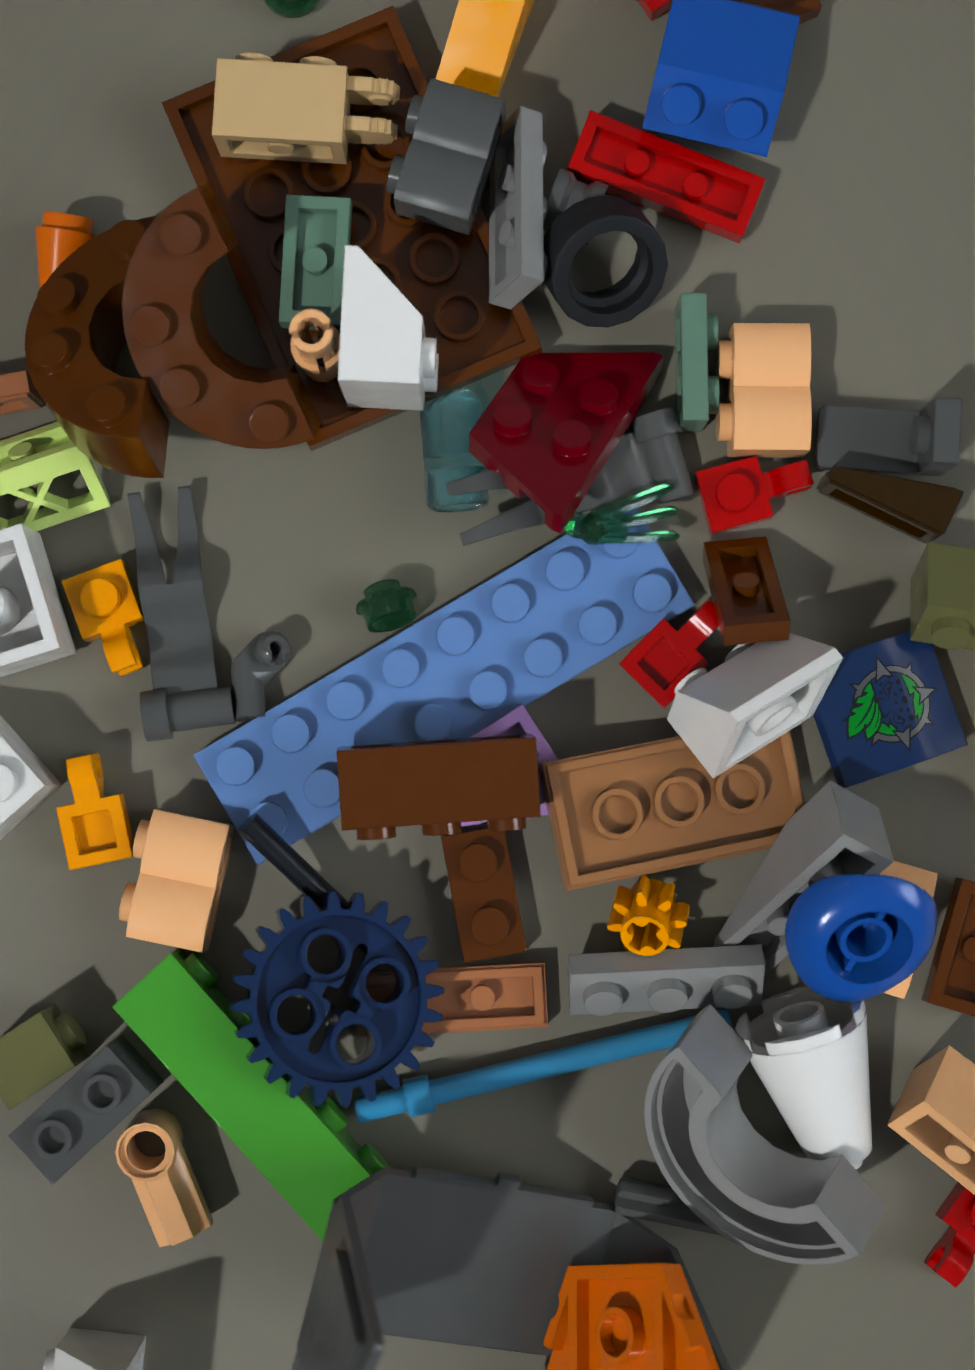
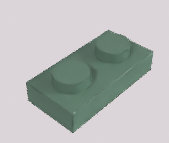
(314, 256)
(694, 337)

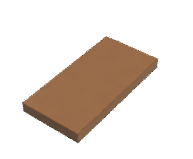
(662, 810)

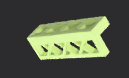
(38, 459)

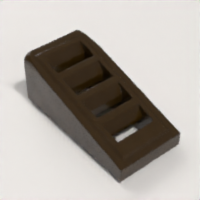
(903, 504)

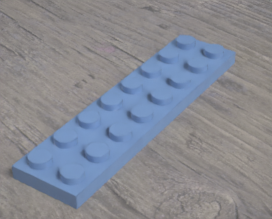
(445, 676)

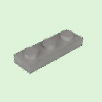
(517, 210)
(666, 981)

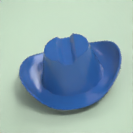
(859, 934)

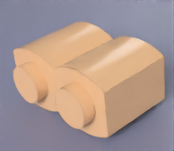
(766, 390)
(177, 880)

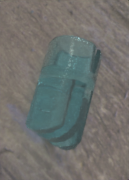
(446, 450)

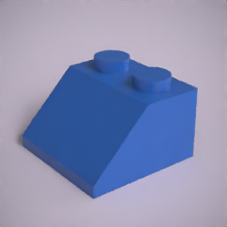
(722, 73)

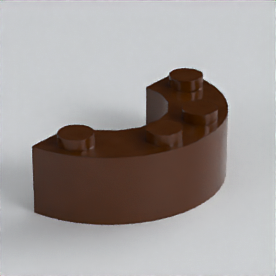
(73, 354)
(180, 355)

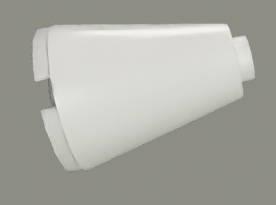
(815, 1070)

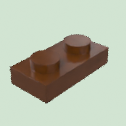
(745, 591)
(483, 894)
(953, 965)

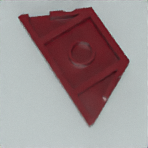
(561, 423)

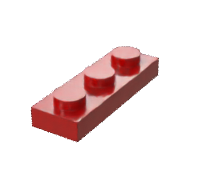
(666, 176)

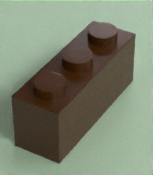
(438, 785)

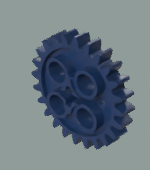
(390, 1023)

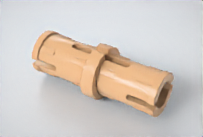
(309, 349)

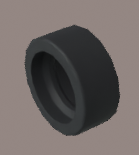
(628, 295)

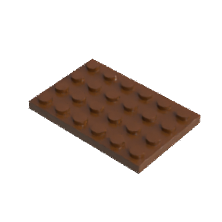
(430, 265)

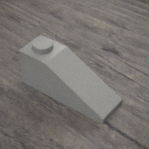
(823, 839)

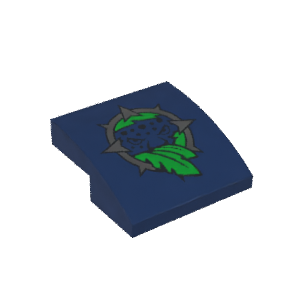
(886, 710)

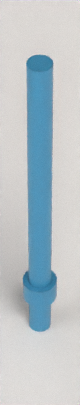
(421, 1095)

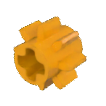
(648, 917)

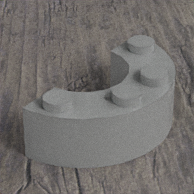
(732, 1174)

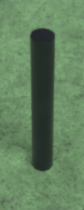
(288, 862)

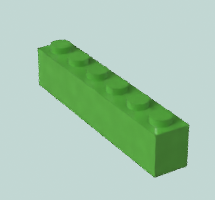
(287, 1139)

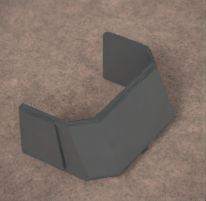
(458, 1264)

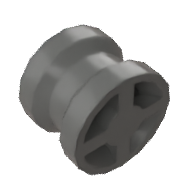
(568, 191)

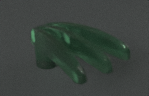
(610, 523)

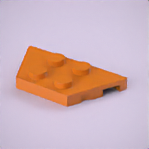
(627, 1320)

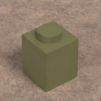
(944, 597)
(39, 1054)

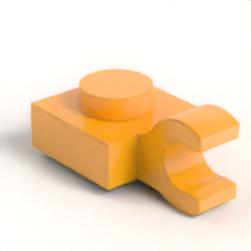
(106, 608)
(95, 826)

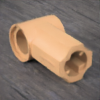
(165, 1181)

